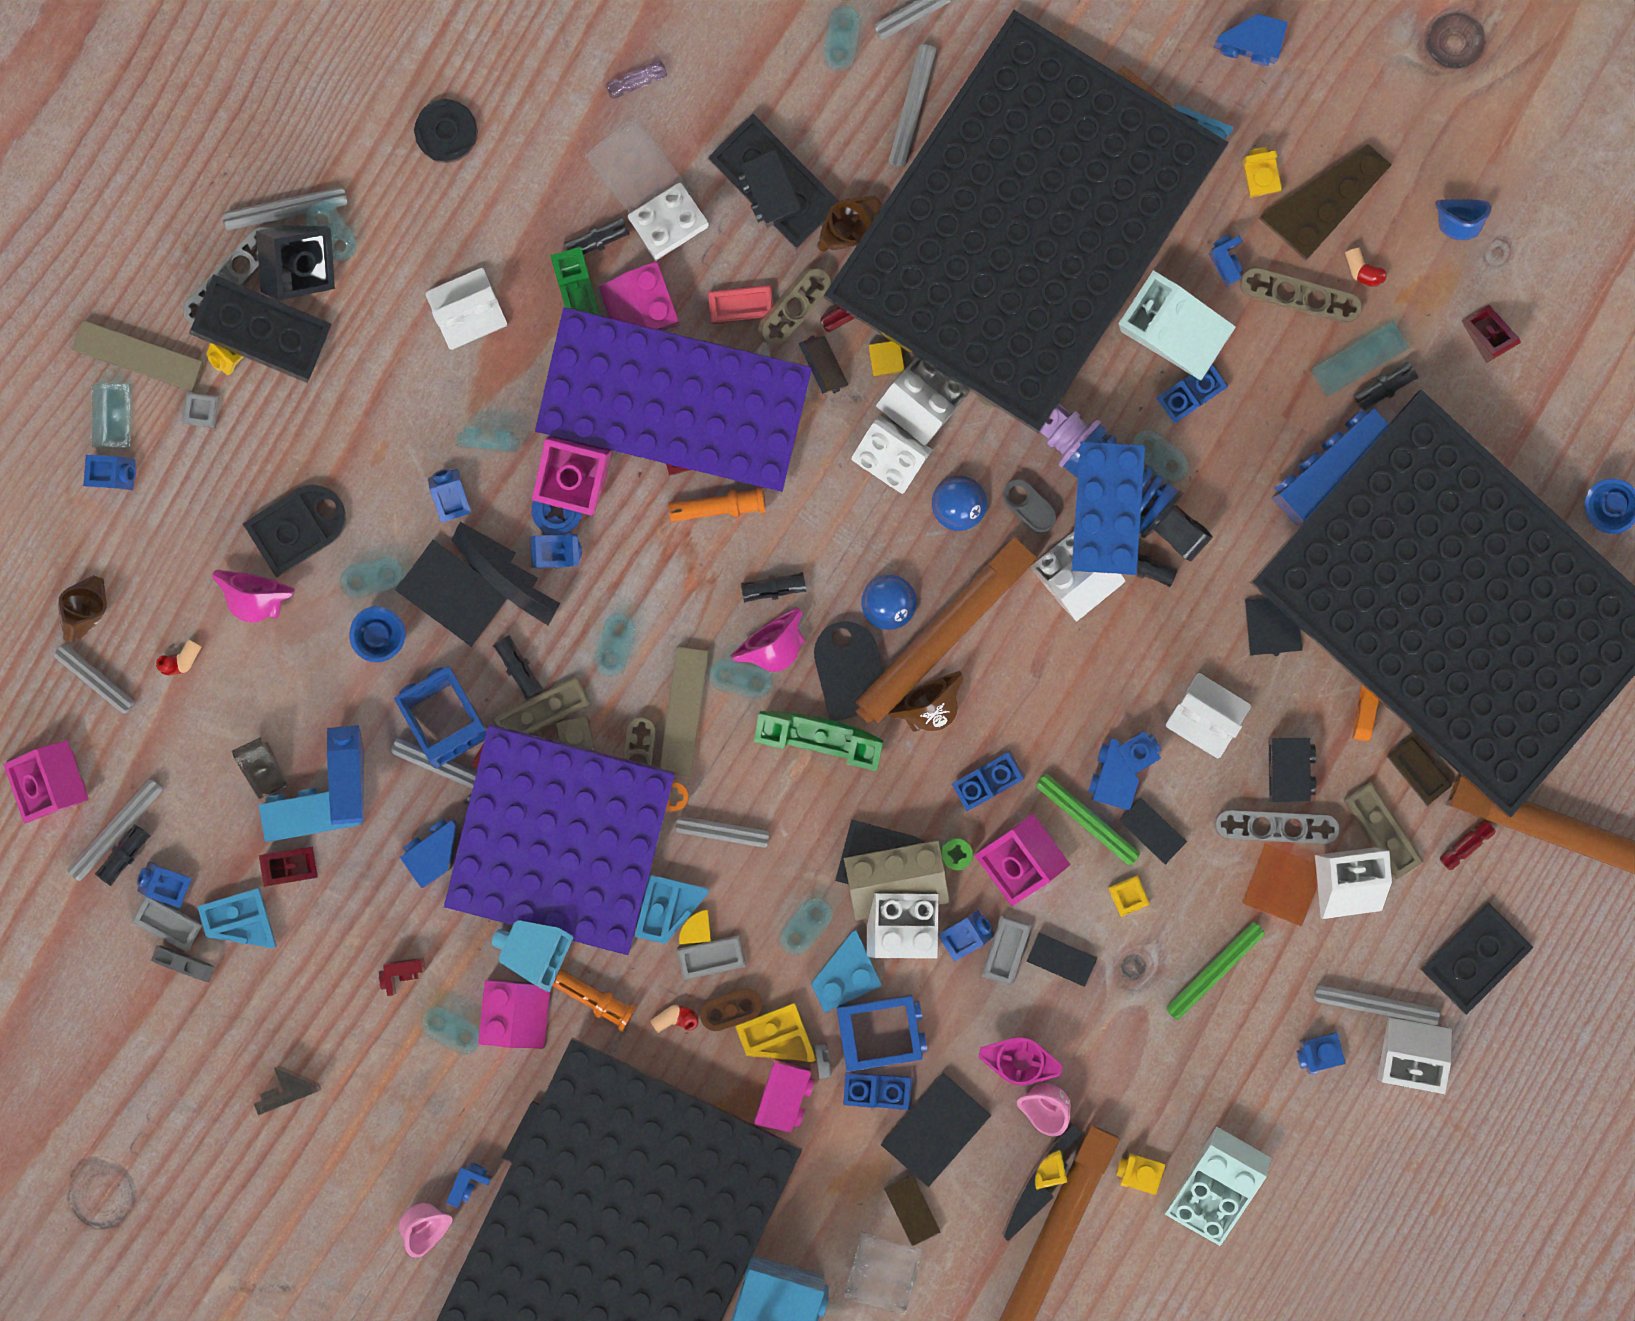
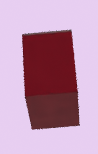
(1490, 333)
(288, 866)

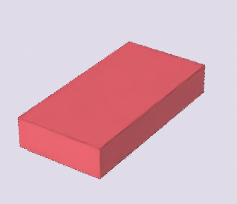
(740, 304)

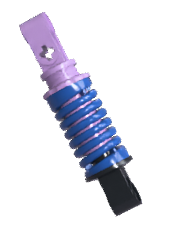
(1158, 502)

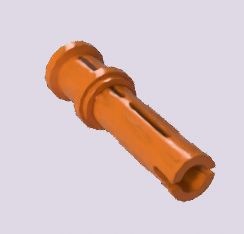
(732, 503)
(602, 1003)

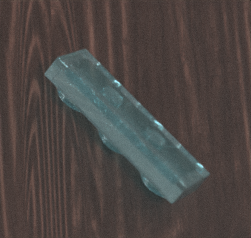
(1359, 358)

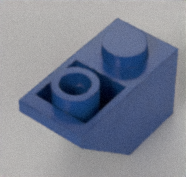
(1254, 38)
(1115, 781)
(433, 855)

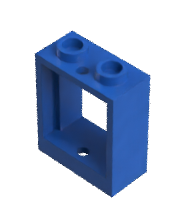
(454, 744)
(849, 1048)

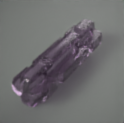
(636, 79)

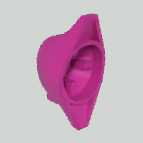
(251, 596)
(773, 645)
(1020, 1061)

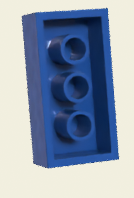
(1321, 472)
(1108, 508)

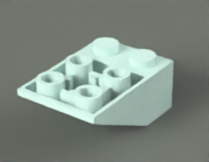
(1176, 325)
(1219, 1186)

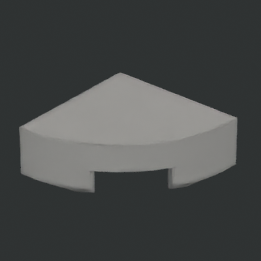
(823, 1061)

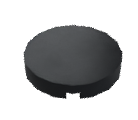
(445, 131)

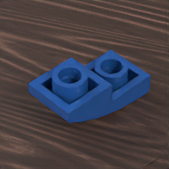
(1191, 394)
(988, 781)
(878, 1091)

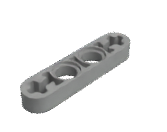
(227, 272)
(1277, 823)

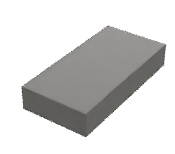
(167, 923)
(1006, 950)
(711, 957)

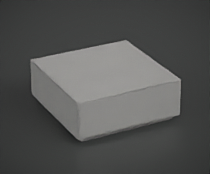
(200, 410)

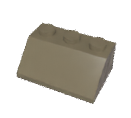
(896, 871)

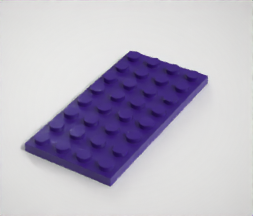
(673, 399)

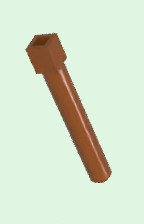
(944, 631)
(1548, 826)
(1061, 1224)

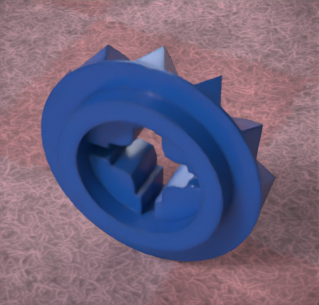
(554, 525)

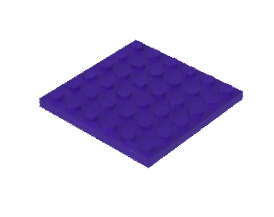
(559, 838)

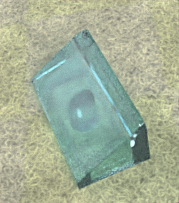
(110, 415)

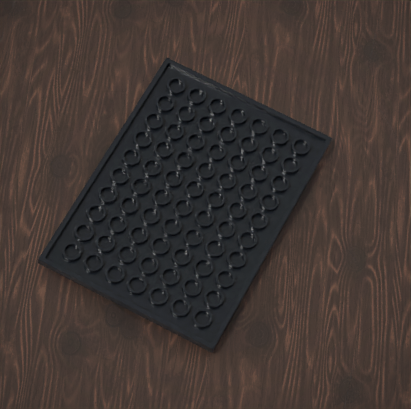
(1026, 221)
(1460, 603)
(622, 1204)

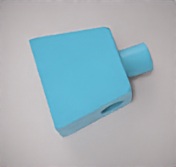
(533, 951)

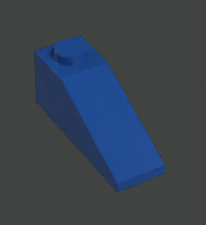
(345, 774)

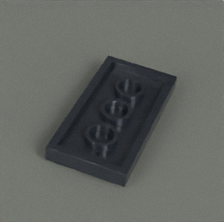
(755, 140)
(260, 328)

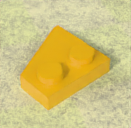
(777, 1036)

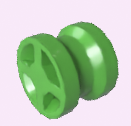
(953, 851)

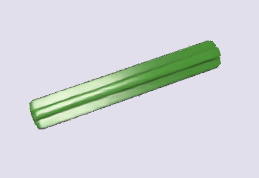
(1087, 819)
(1215, 971)

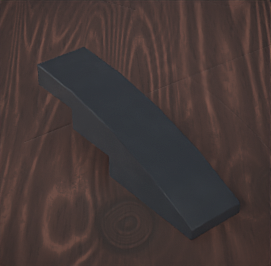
(495, 565)
(1030, 1199)

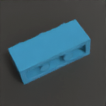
(297, 816)

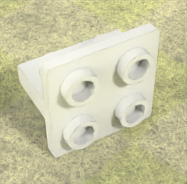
(668, 221)
(466, 309)
(891, 454)
(1208, 715)

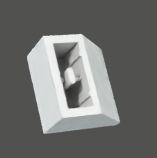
(922, 400)
(1074, 590)
(1353, 881)
(903, 926)
(1416, 1055)

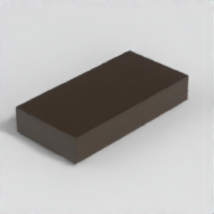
(1419, 771)
(912, 1210)

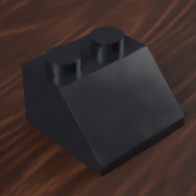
(295, 260)

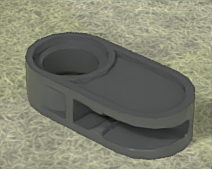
(1034, 512)
(183, 963)

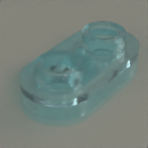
(841, 38)
(338, 227)
(475, 439)
(1161, 454)
(372, 577)
(613, 644)
(740, 679)
(805, 926)
(451, 1030)

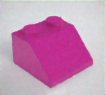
(640, 298)
(571, 475)
(45, 781)
(1022, 860)
(513, 1014)
(783, 1096)

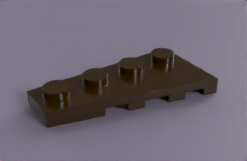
(1320, 206)

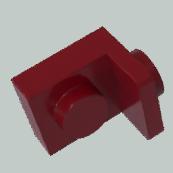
(404, 969)

